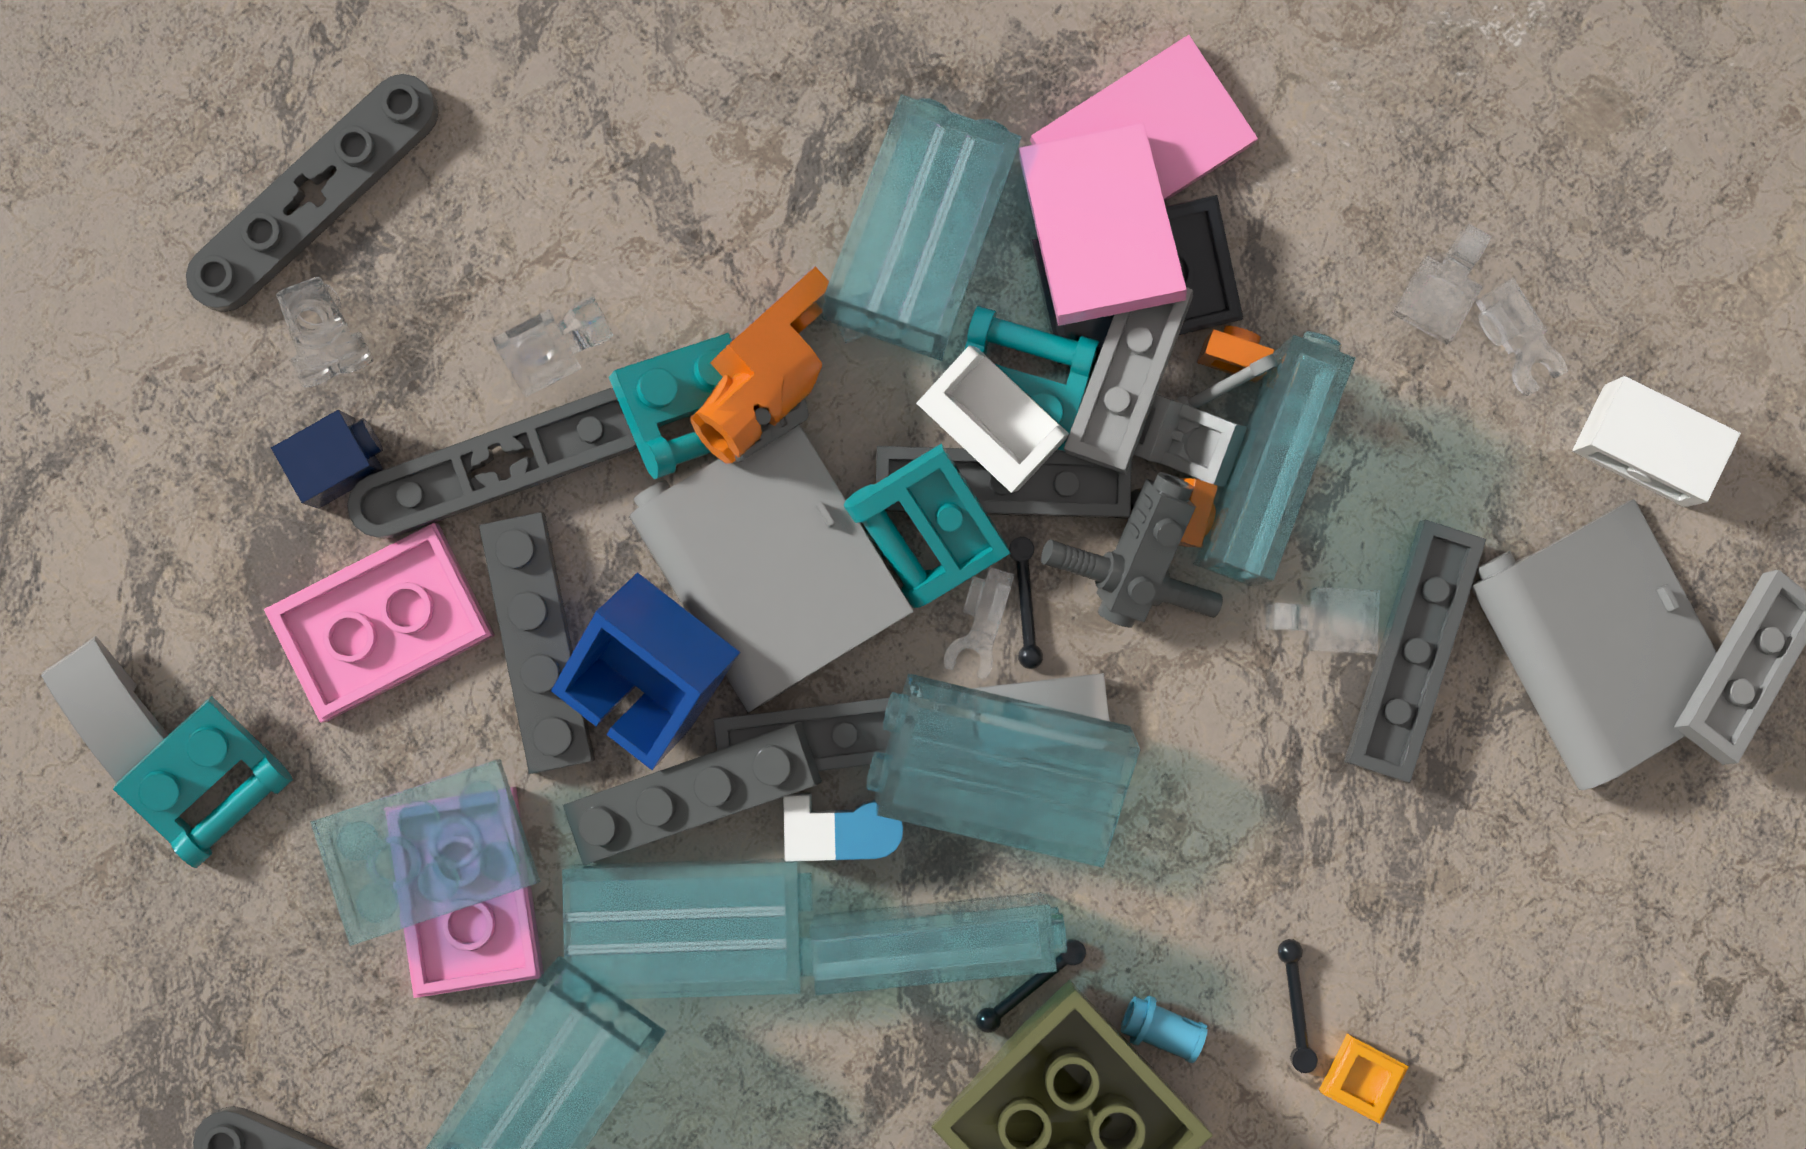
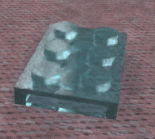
(425, 852)

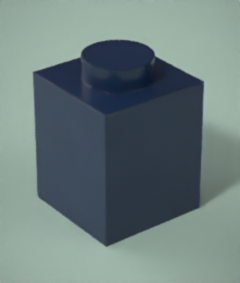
(329, 457)

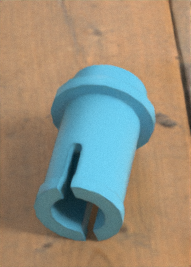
(1163, 1029)

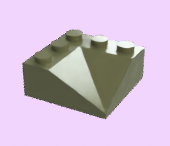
(1069, 1086)

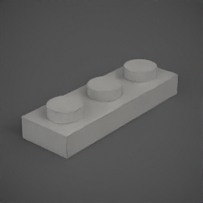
(1125, 384)
(1747, 669)

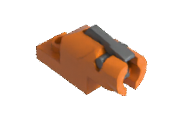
(763, 377)

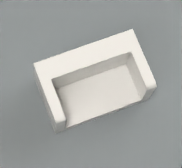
(993, 418)
(1656, 442)

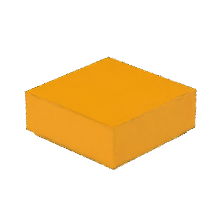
(1363, 1078)

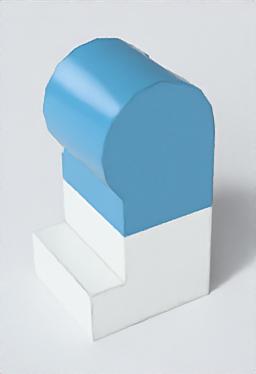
(837, 833)

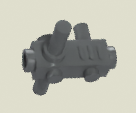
(1137, 570)

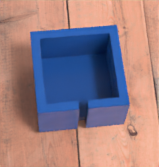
(651, 645)

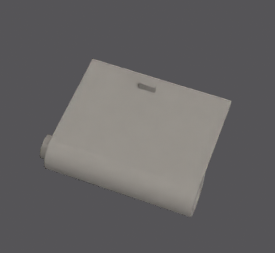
(770, 564)
(1599, 641)

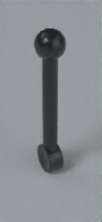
(1021, 551)
(989, 1018)
(1302, 1057)

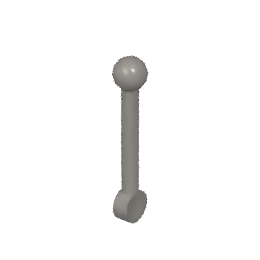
(1253, 370)

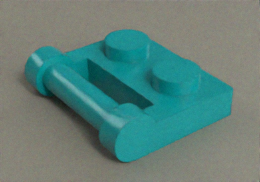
(665, 392)
(1055, 398)
(944, 514)
(190, 764)

